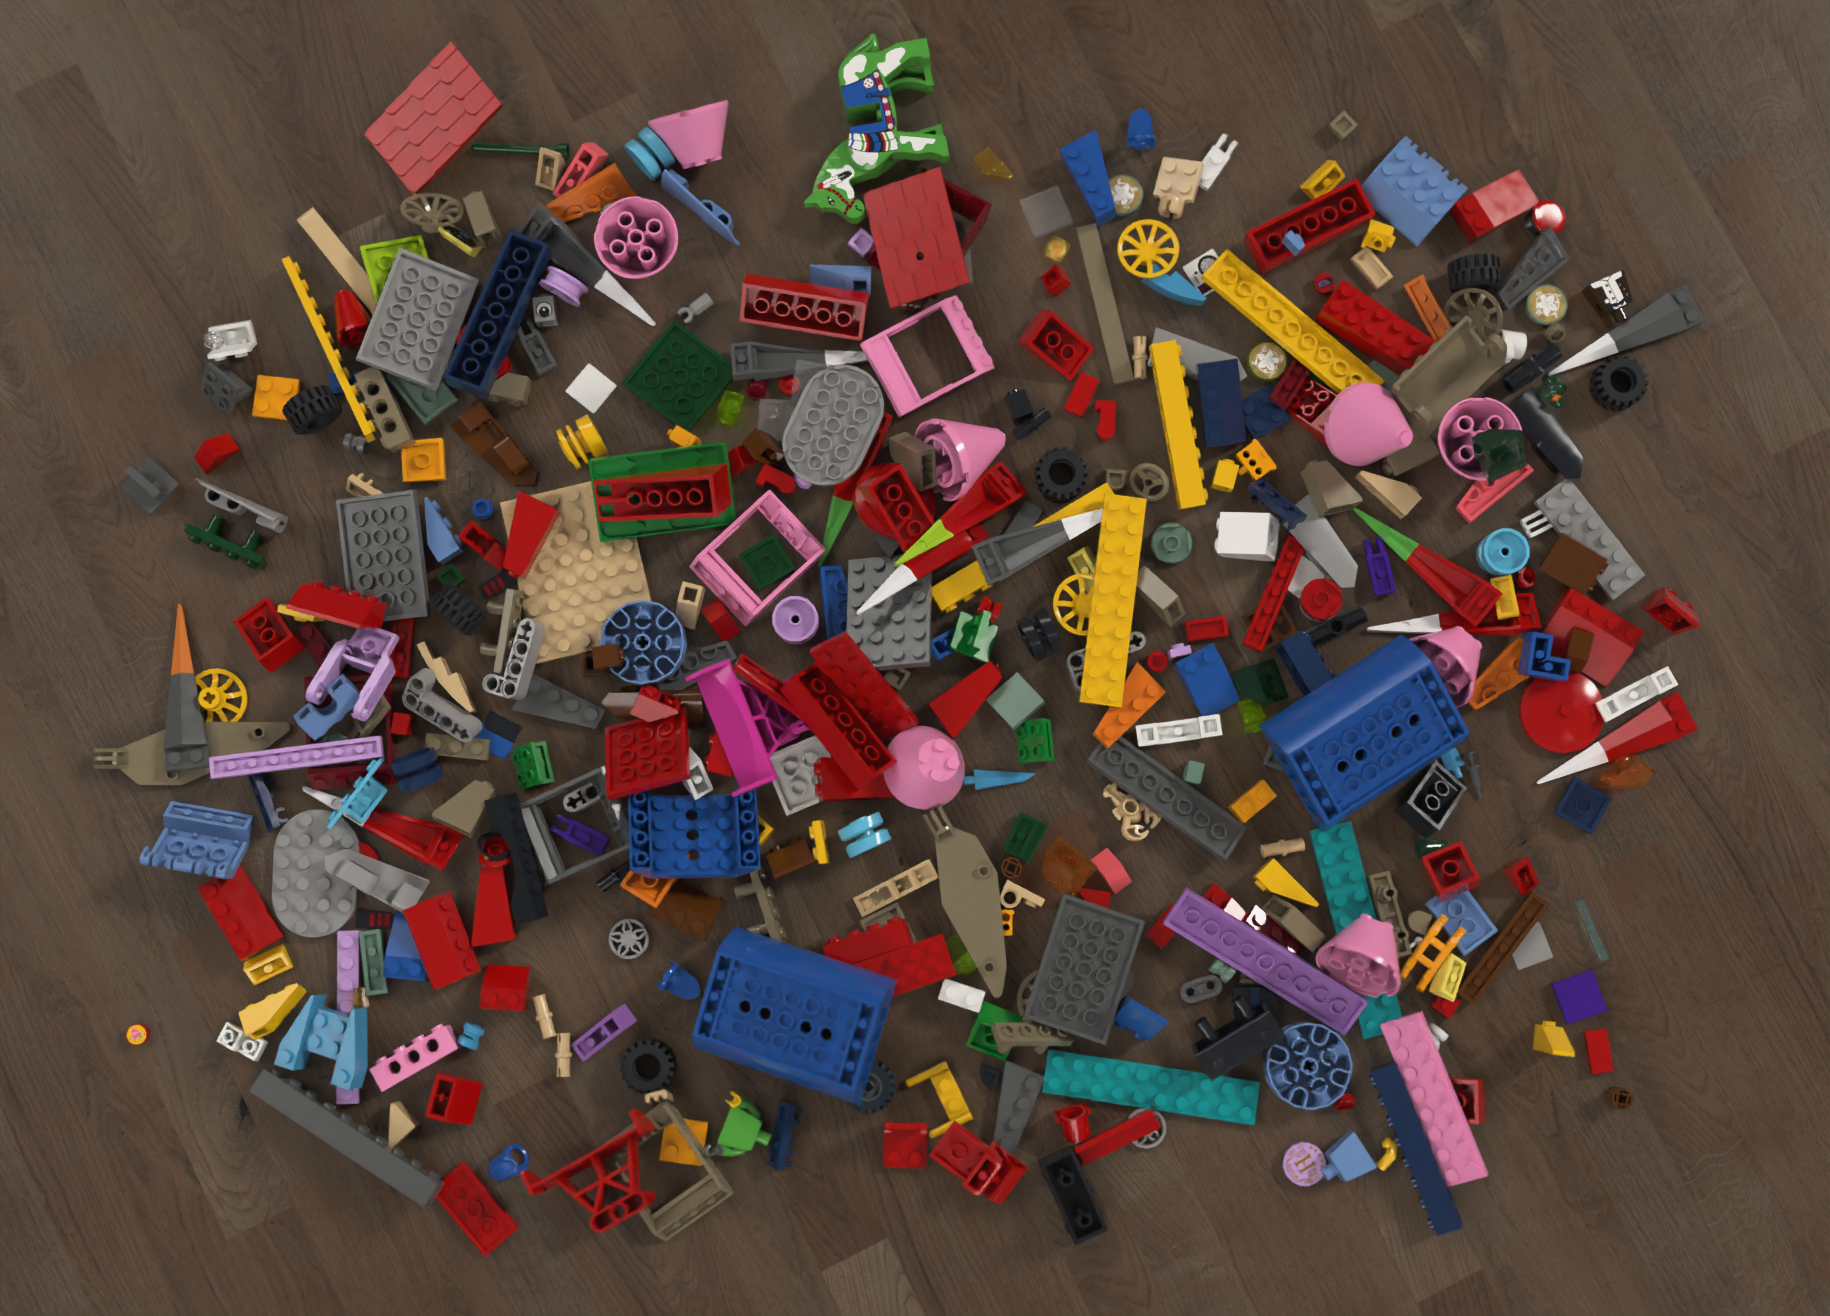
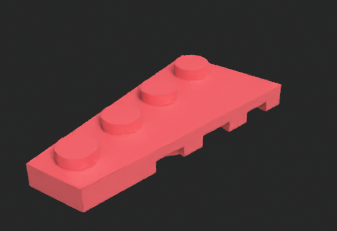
(1485, 494)

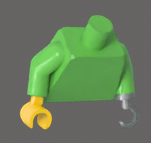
(740, 1129)

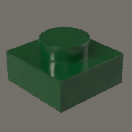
(451, 575)

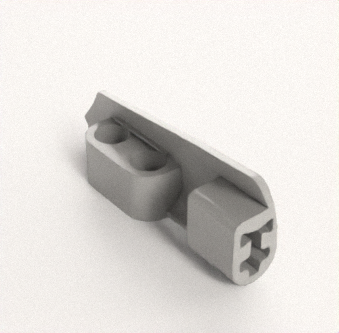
(1193, 353)
(266, 517)
(1324, 546)
(375, 878)

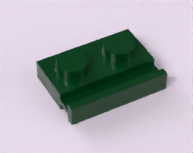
(1024, 837)

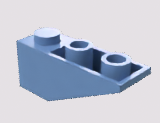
(843, 277)
(439, 536)

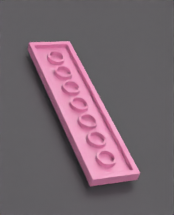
(1434, 1099)

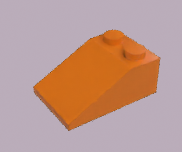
(648, 889)

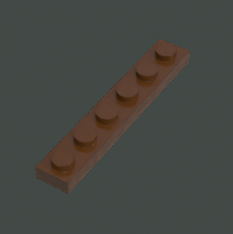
(1502, 948)

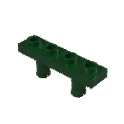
(209, 537)

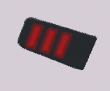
(497, 584)
(374, 919)

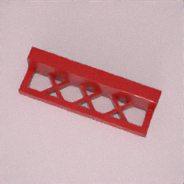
(1117, 1136)

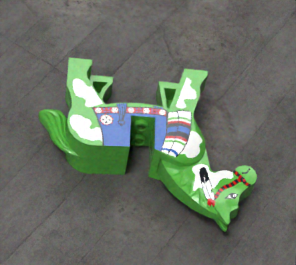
(871, 149)

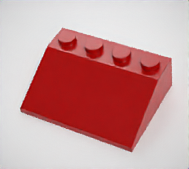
(1612, 639)

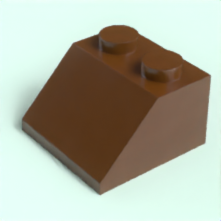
(790, 858)

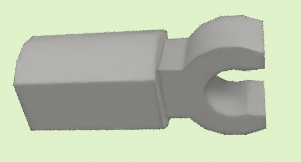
(696, 307)

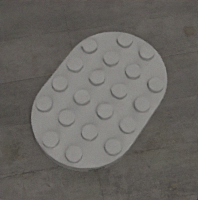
(833, 425)
(302, 891)

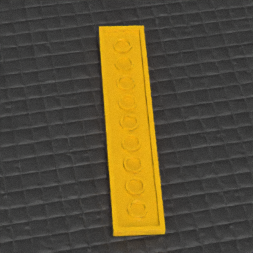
(1287, 324)
(1112, 600)

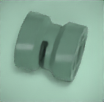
(1222, 968)

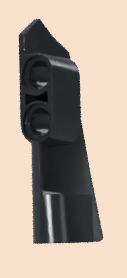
(1547, 436)

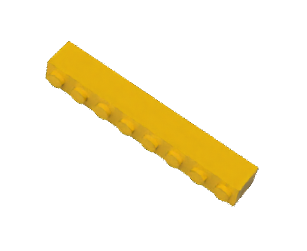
(1177, 425)

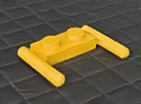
(948, 1093)

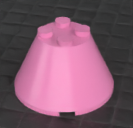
(694, 134)
(636, 237)
(1466, 421)
(1454, 658)
(926, 769)
(1363, 957)

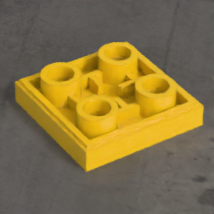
(818, 833)

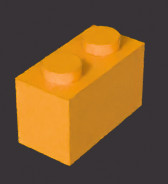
(1252, 801)

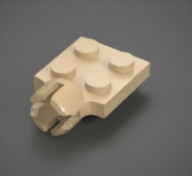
(1177, 185)

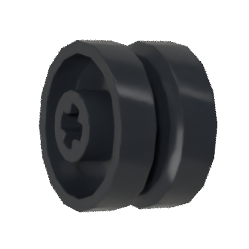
(1039, 634)

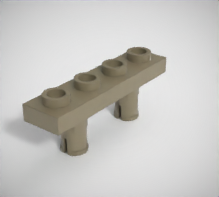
(511, 618)
(765, 895)
(1388, 909)
(1029, 1034)

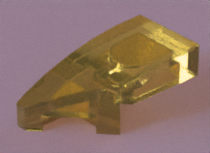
(990, 165)

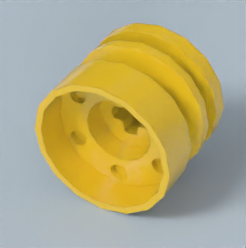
(581, 442)

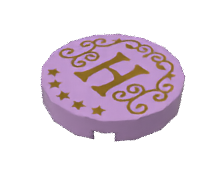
(1303, 1163)

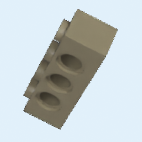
(401, 436)

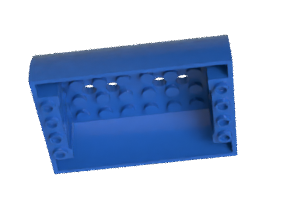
(1357, 714)
(796, 989)

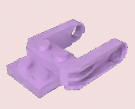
(366, 651)

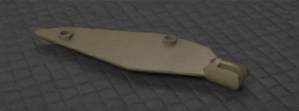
(145, 758)
(971, 898)

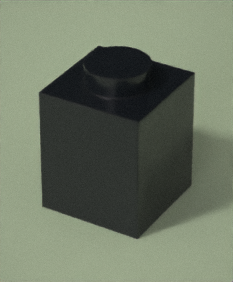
(1018, 405)

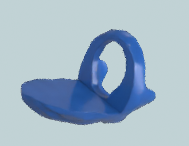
(1140, 130)
(679, 982)
(505, 1167)

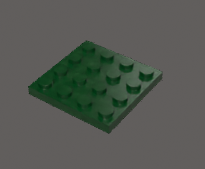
(680, 377)

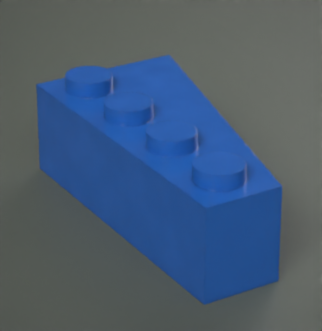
(1087, 169)

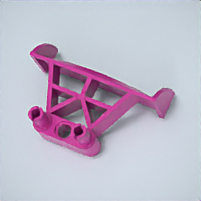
(746, 723)

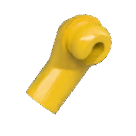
(1390, 1154)

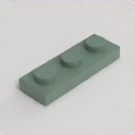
(373, 961)

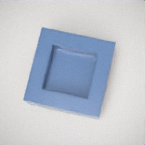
(1293, 242)

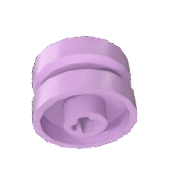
(798, 632)

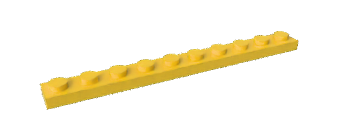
(333, 355)

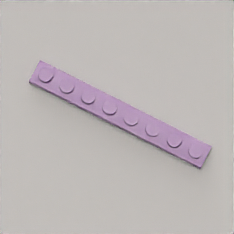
(296, 757)
(347, 979)

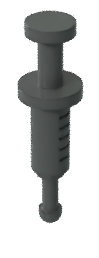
(1473, 772)

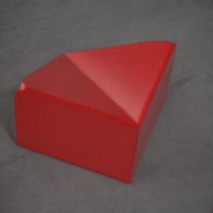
(1055, 280)
(402, 724)

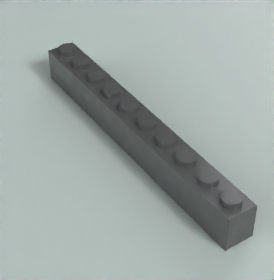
(347, 1136)

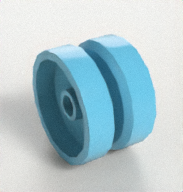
(649, 153)
(1514, 549)
(863, 833)

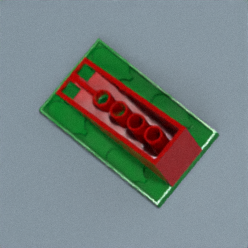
(662, 491)

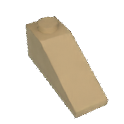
(1393, 494)

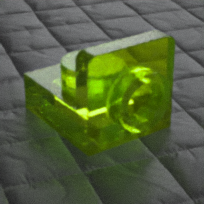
(730, 408)
(1251, 715)

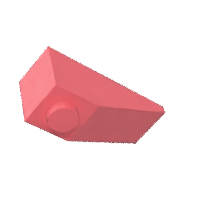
(584, 165)

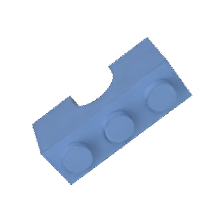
(318, 720)

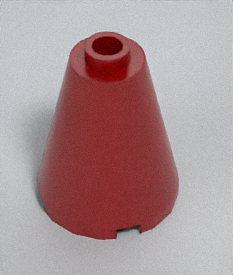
(350, 319)

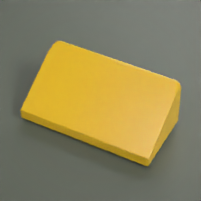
(1323, 180)
(267, 965)

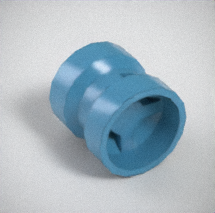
(471, 1035)

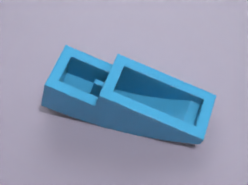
(1175, 288)

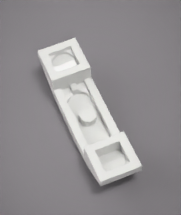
(1636, 693)
(1178, 730)

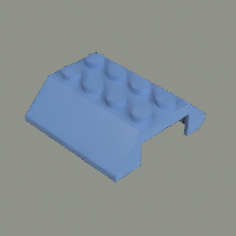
(1411, 191)
(201, 840)

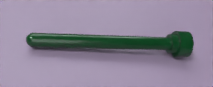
(562, 148)

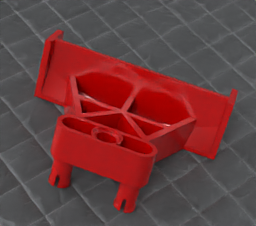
(633, 1203)

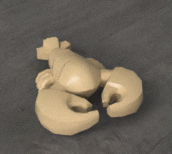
(1131, 812)

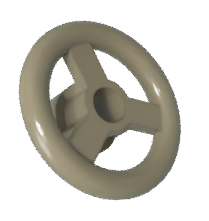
(1151, 478)

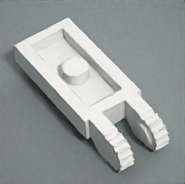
(1215, 162)

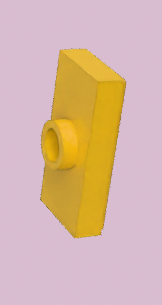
(1507, 604)
(298, 616)

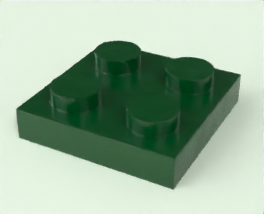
(767, 562)

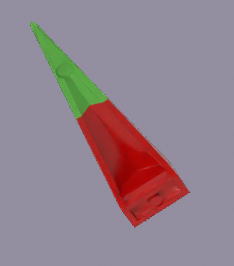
(843, 492)
(1459, 588)

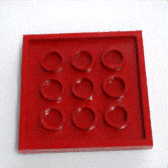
(646, 754)

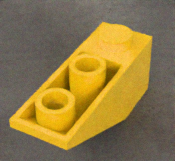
(268, 1014)

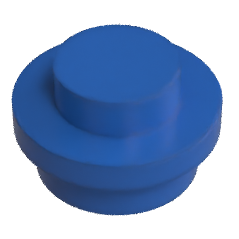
(482, 509)

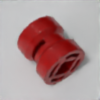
(988, 605)

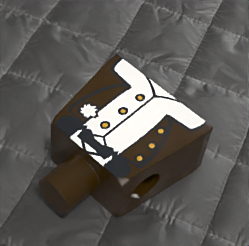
(1610, 296)

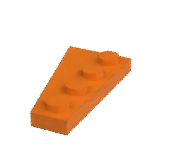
(592, 194)
(1498, 675)
(1138, 696)

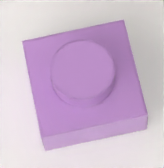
(861, 242)
(1179, 651)

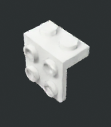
(238, 340)

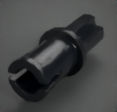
(1031, 423)
(614, 876)

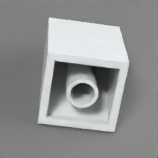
(1247, 536)

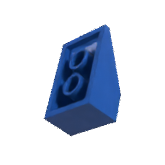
(1207, 681)
(402, 955)
(1139, 1019)

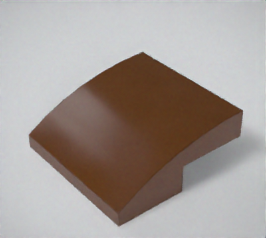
(1281, 630)

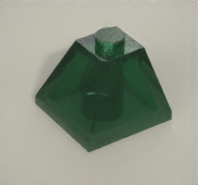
(1499, 452)
(1261, 683)

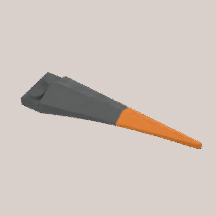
(185, 732)

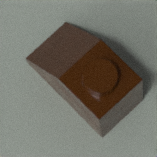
(765, 448)

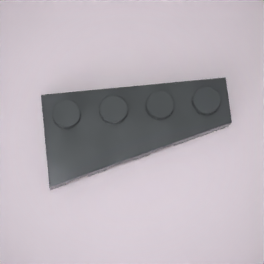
(697, 661)
(558, 704)
(1015, 1103)

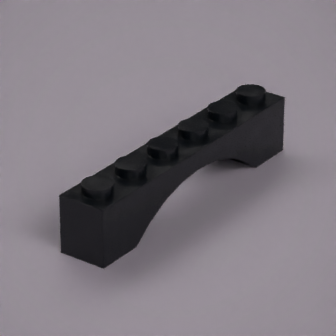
(528, 898)

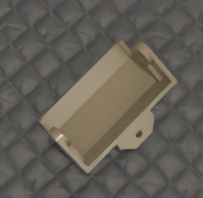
(1446, 375)

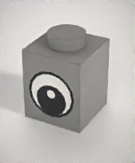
(545, 310)

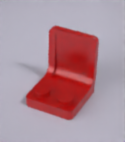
(905, 1144)

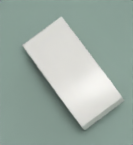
(236, 1040)

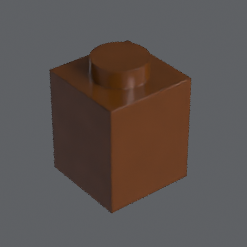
(607, 656)

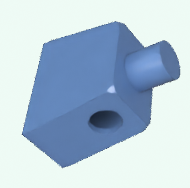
(1347, 1159)

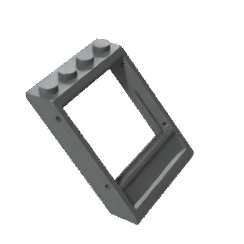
(545, 853)

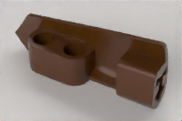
(494, 445)
(622, 701)

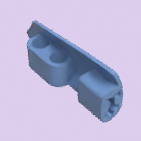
(679, 187)

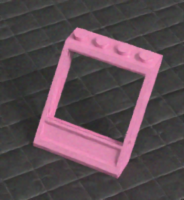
(892, 372)
(729, 585)

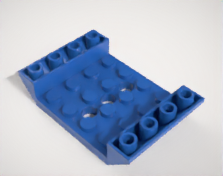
(724, 829)

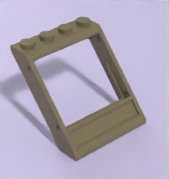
(692, 1202)

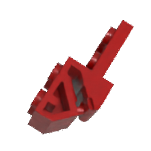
(979, 1166)

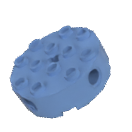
(659, 628)
(1326, 1075)

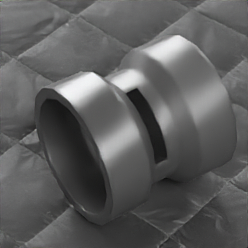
(356, 442)

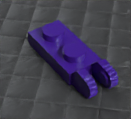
(1379, 568)
(582, 835)

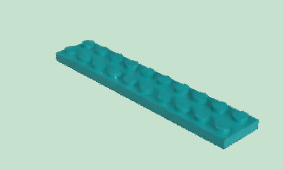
(1346, 900)
(1150, 1086)

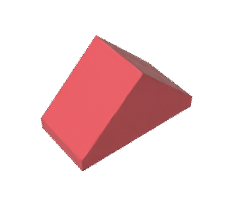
(1111, 870)

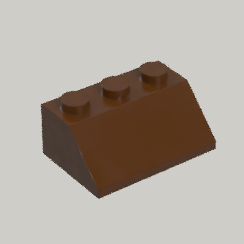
(688, 910)

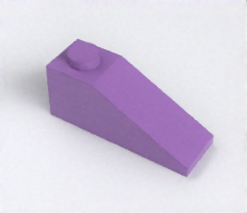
(604, 1032)

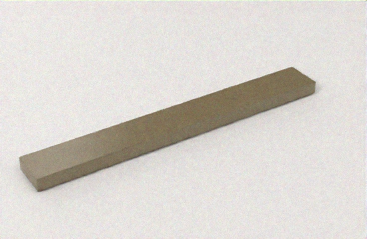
(1104, 304)

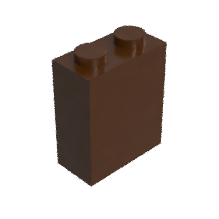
(1574, 563)

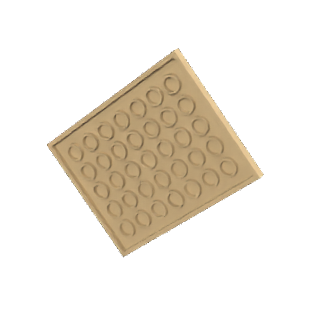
(576, 576)

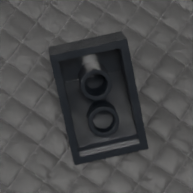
(1430, 800)

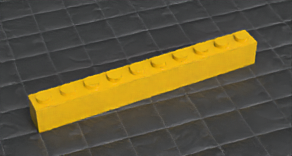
(970, 579)

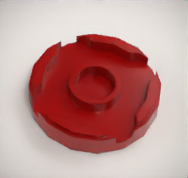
(1321, 599)

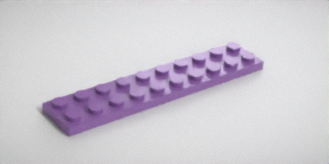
(1265, 961)

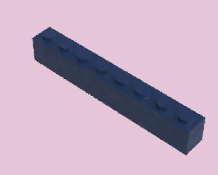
(1416, 1147)

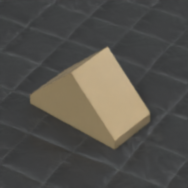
(549, 169)
(400, 1124)

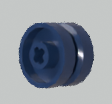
(416, 769)

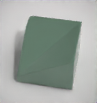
(1193, 772)

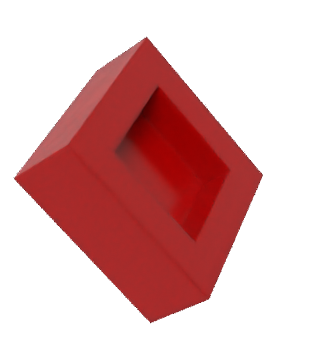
(495, 555)
(1445, 1006)

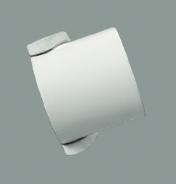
(1515, 342)

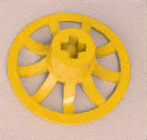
(1148, 251)
(1080, 603)
(214, 698)

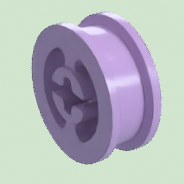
(563, 286)

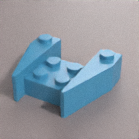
(329, 1035)

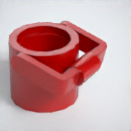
(1074, 1122)

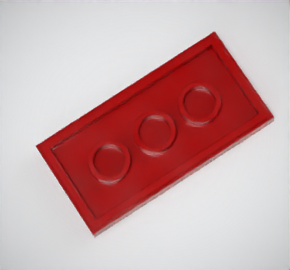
(475, 1209)

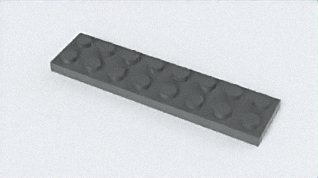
(1168, 796)

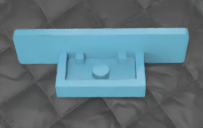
(364, 798)

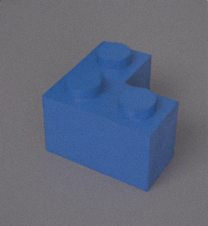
(1537, 659)

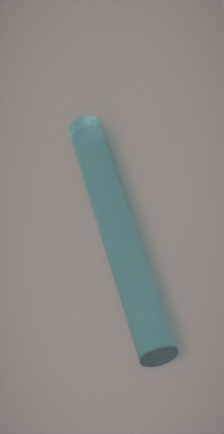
(1591, 930)

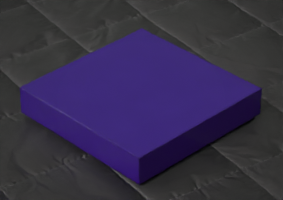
(1579, 996)

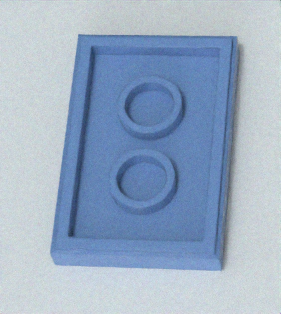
(1466, 913)

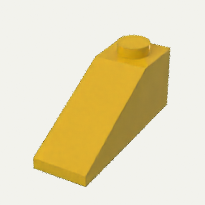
(1278, 881)
(1552, 1039)

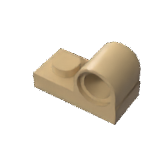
(1019, 892)

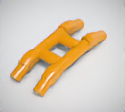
(1444, 949)

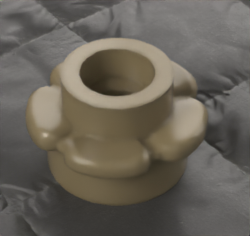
(1555, 333)

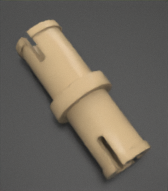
(1140, 357)
(1282, 847)
(544, 1016)
(563, 1054)

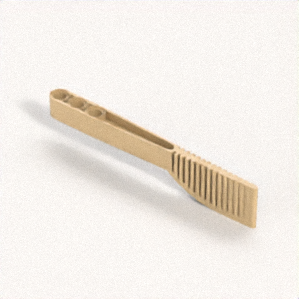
(341, 259)

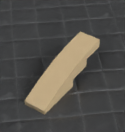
(452, 683)
(896, 887)

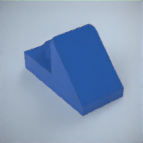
(941, 644)

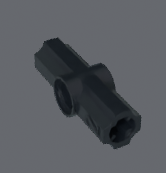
(1532, 368)
(1346, 621)

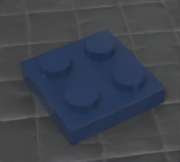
(1261, 414)
(1582, 805)

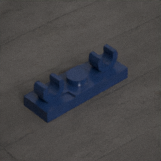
(1276, 503)
(265, 801)
(783, 1135)

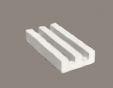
(1527, 527)

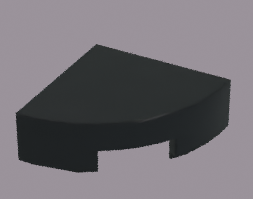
(989, 1076)

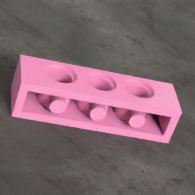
(383, 1069)

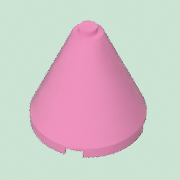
(1365, 425)
(960, 453)

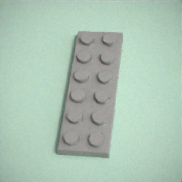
(1573, 515)

